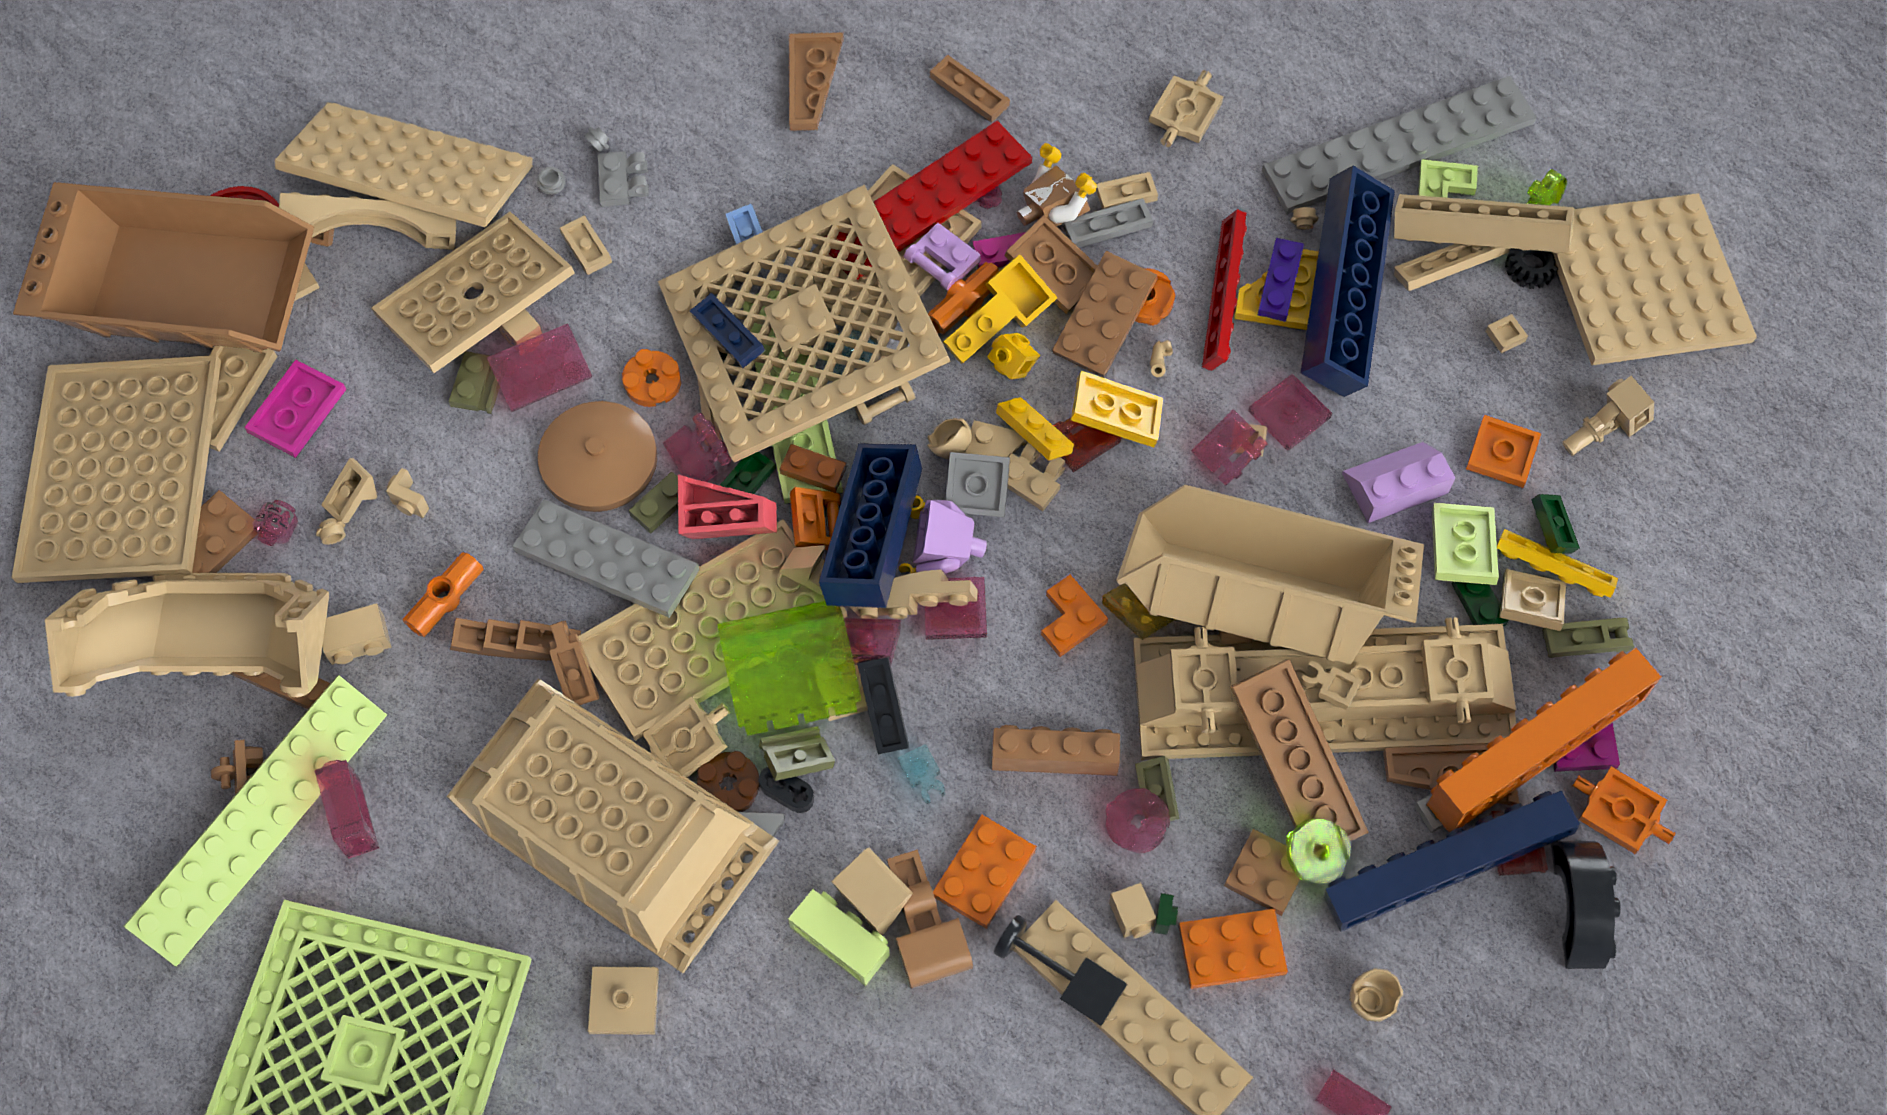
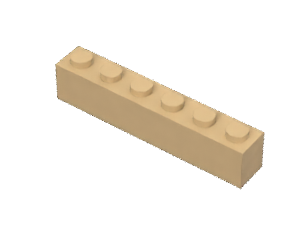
(1484, 223)

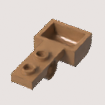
(932, 947)

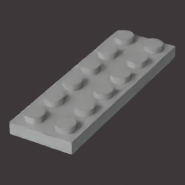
(606, 558)

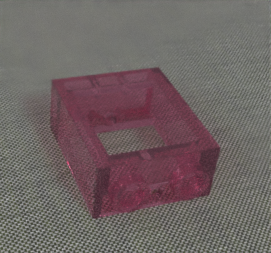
(346, 808)

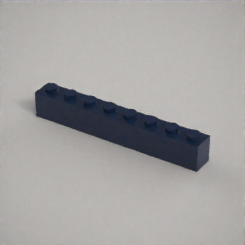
(1450, 860)

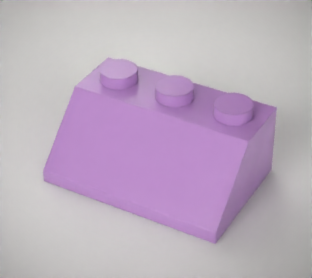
(1399, 481)

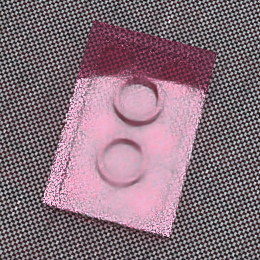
(539, 367)

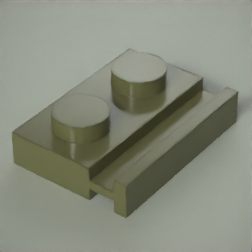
(475, 384)
(796, 753)

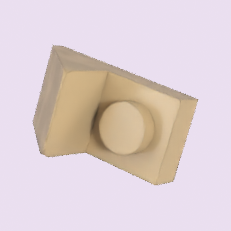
(349, 490)
(805, 566)

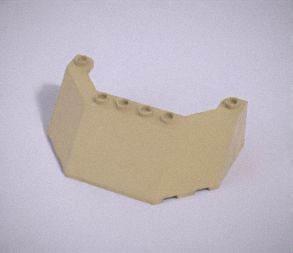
(191, 628)

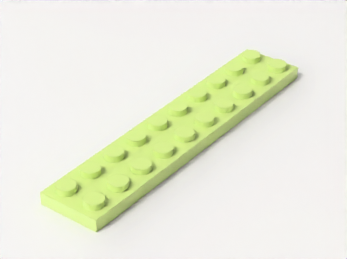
(253, 822)

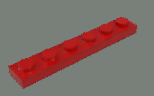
(1224, 290)

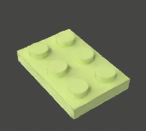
(1465, 543)

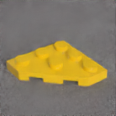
(1298, 313)

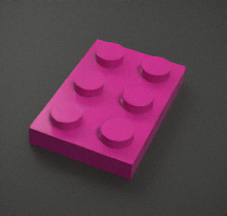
(295, 408)

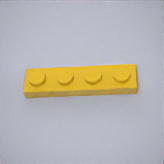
(1568, 569)

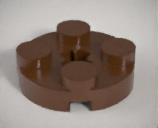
(731, 765)

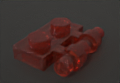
(1088, 443)

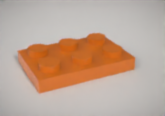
(984, 871)
(1232, 948)

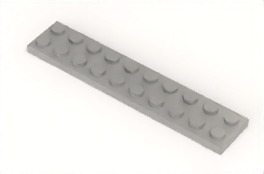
(1401, 142)

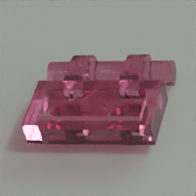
(1224, 441)
(689, 454)

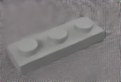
(1109, 223)

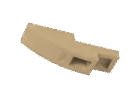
(922, 588)

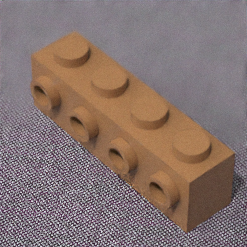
(1056, 751)

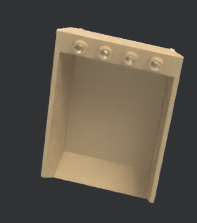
(1269, 572)
(611, 824)

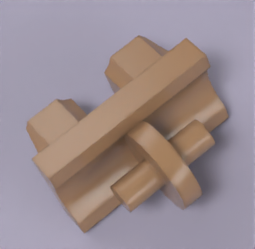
(243, 758)

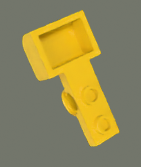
(1017, 295)

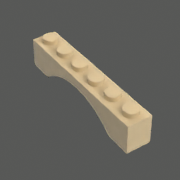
(331, 212)

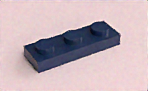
(727, 330)

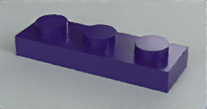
(1280, 279)

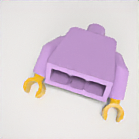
(942, 537)

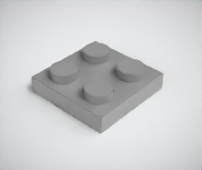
(978, 483)

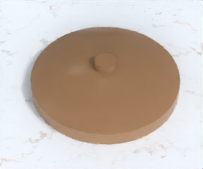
(597, 456)

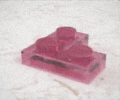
(1348, 1098)

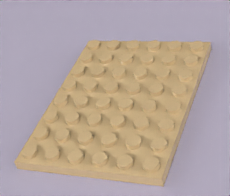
(118, 470)

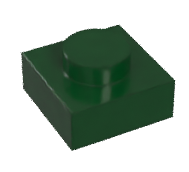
(1166, 914)

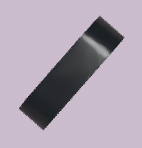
(783, 795)

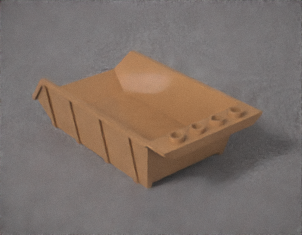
(166, 266)

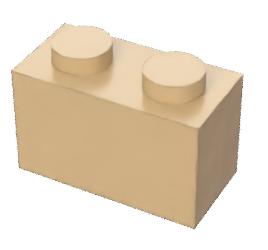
(355, 634)

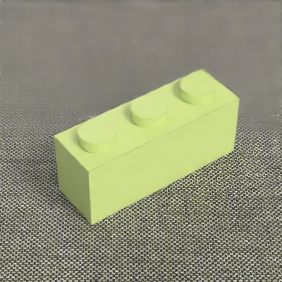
(840, 936)

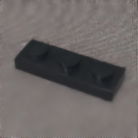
(883, 704)

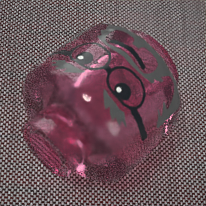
(275, 522)

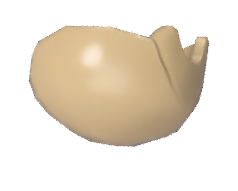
(950, 436)
(1375, 995)

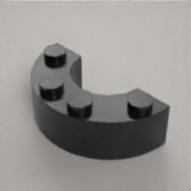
(1589, 903)

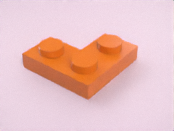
(1079, 616)

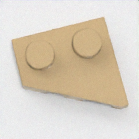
(993, 440)

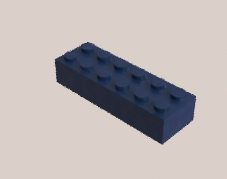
(871, 525)

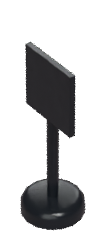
(1090, 989)

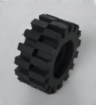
(1528, 274)

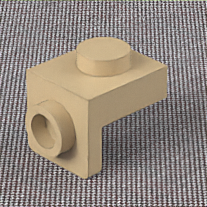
(404, 498)

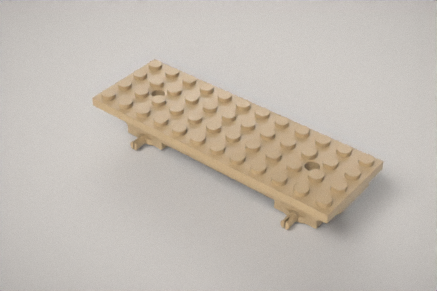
(1414, 691)

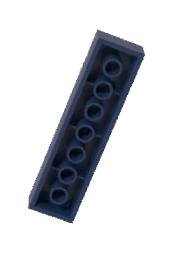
(1348, 282)

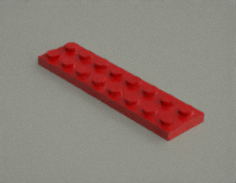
(946, 187)

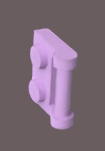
(947, 250)

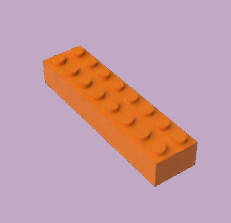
(1543, 740)

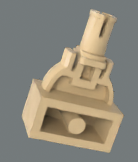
(1626, 408)

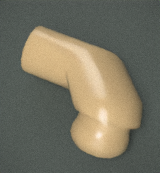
(1157, 362)

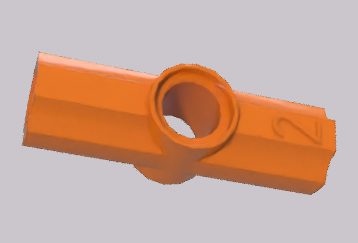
(962, 298)
(430, 608)

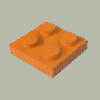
(1503, 451)

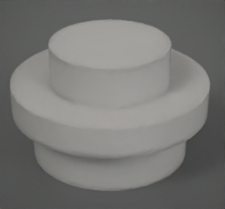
(597, 138)
(551, 180)

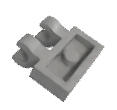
(613, 177)

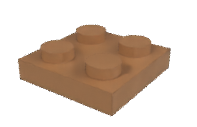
(1263, 873)

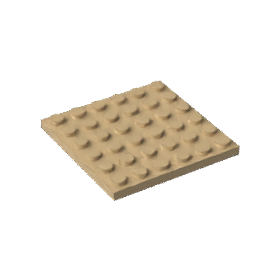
(1650, 281)

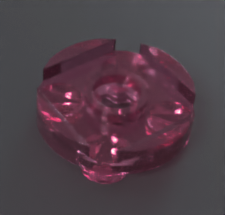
(1152, 828)

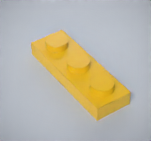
(1034, 428)

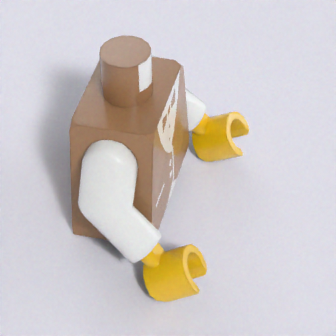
(1055, 193)

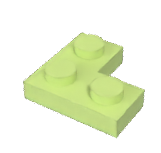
(1440, 177)

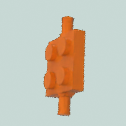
(1623, 810)

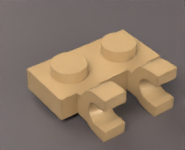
(1029, 482)

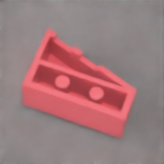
(720, 511)

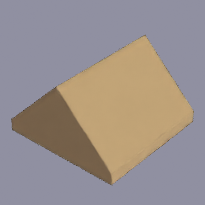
(873, 890)

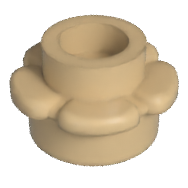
(1304, 218)
(331, 531)

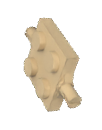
(1186, 109)
(687, 736)

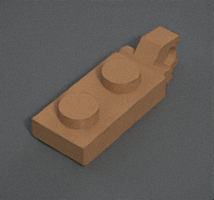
(572, 665)

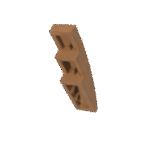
(504, 639)

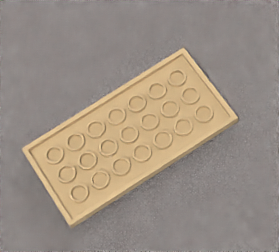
(405, 164)
(659, 662)

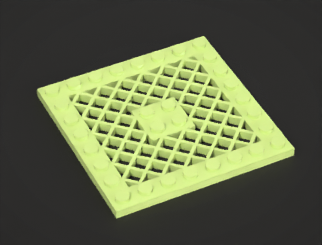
(365, 1051)

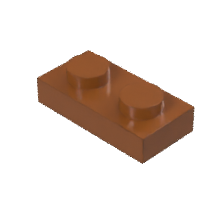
(813, 468)

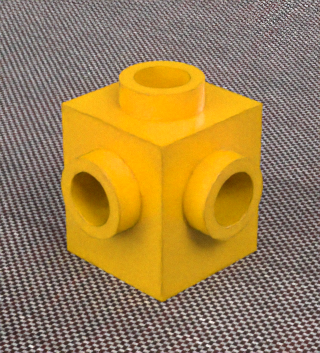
(1012, 355)

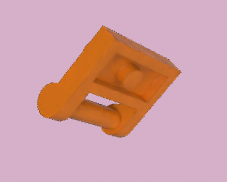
(809, 516)

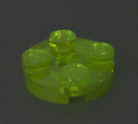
(1548, 190)
(1301, 845)

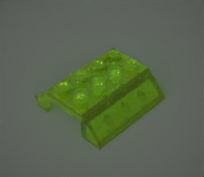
(789, 666)

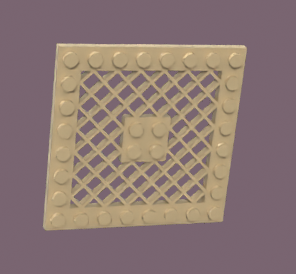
(805, 321)

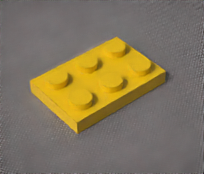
(1117, 409)

